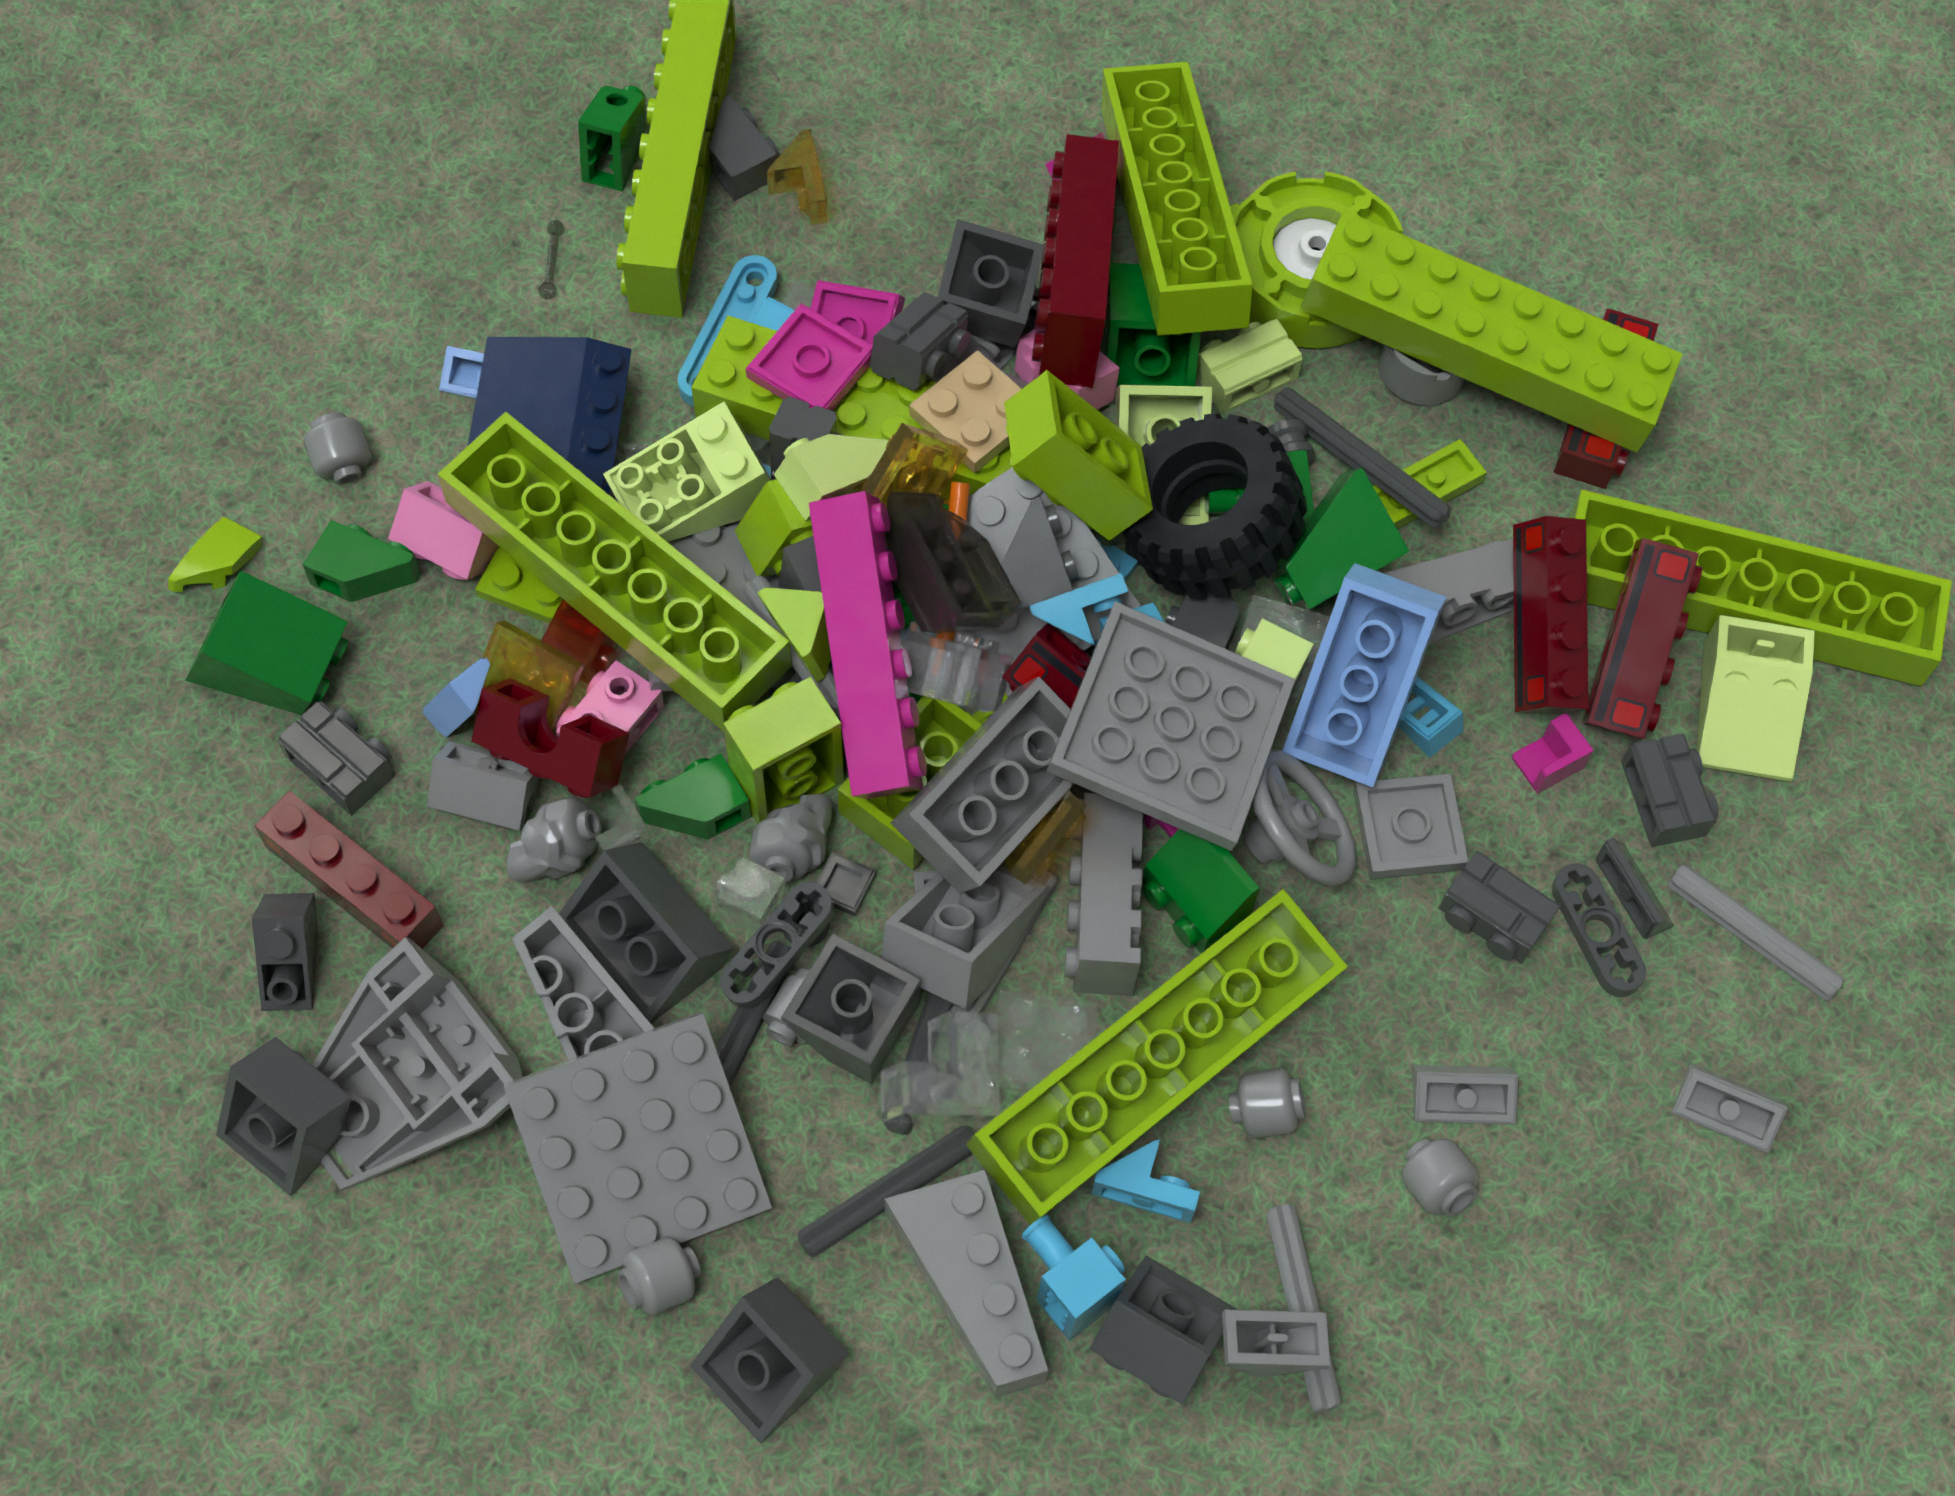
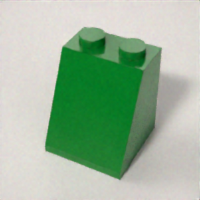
(1133, 338)
(1341, 531)
(269, 647)

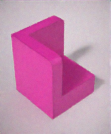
(1555, 755)

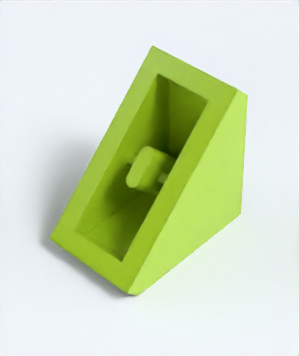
(803, 622)

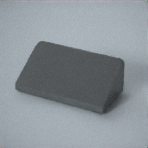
(1632, 889)

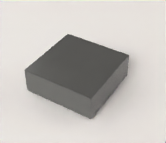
(846, 882)

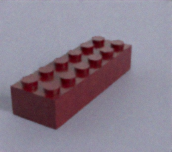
(1076, 260)

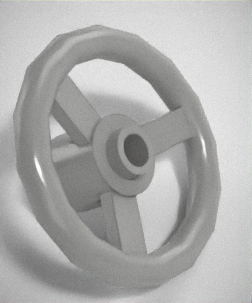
(1291, 823)

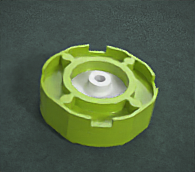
(1283, 239)

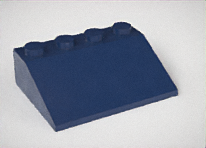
(561, 392)

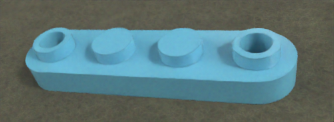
(736, 300)

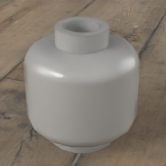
(337, 447)
(1268, 1103)
(1440, 1177)
(659, 1276)

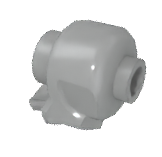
(793, 837)
(554, 841)

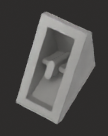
(1275, 1341)

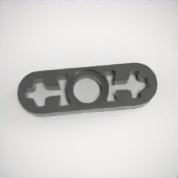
(1605, 912)
(811, 924)

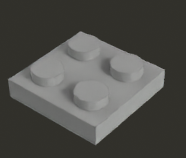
(1410, 826)

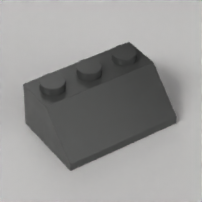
(644, 929)

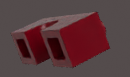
(515, 728)

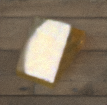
(800, 172)

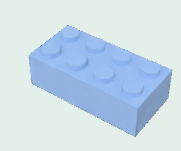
(1363, 674)

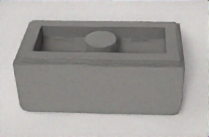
(1464, 1094)
(1729, 1107)

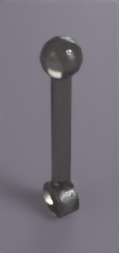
(547, 289)

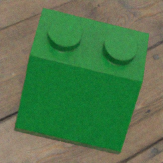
(1199, 889)

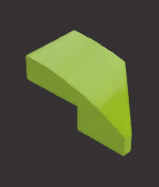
(215, 555)

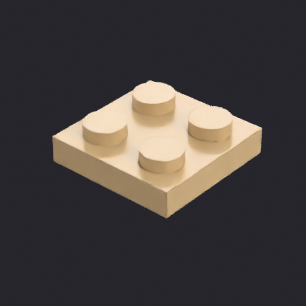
(969, 409)

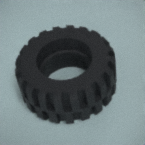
(1242, 541)

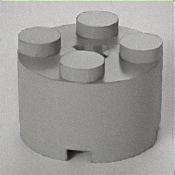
(1417, 380)

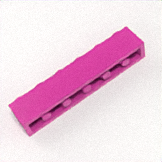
(867, 646)

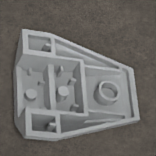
(416, 1066)

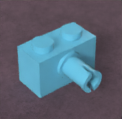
(1079, 1281)

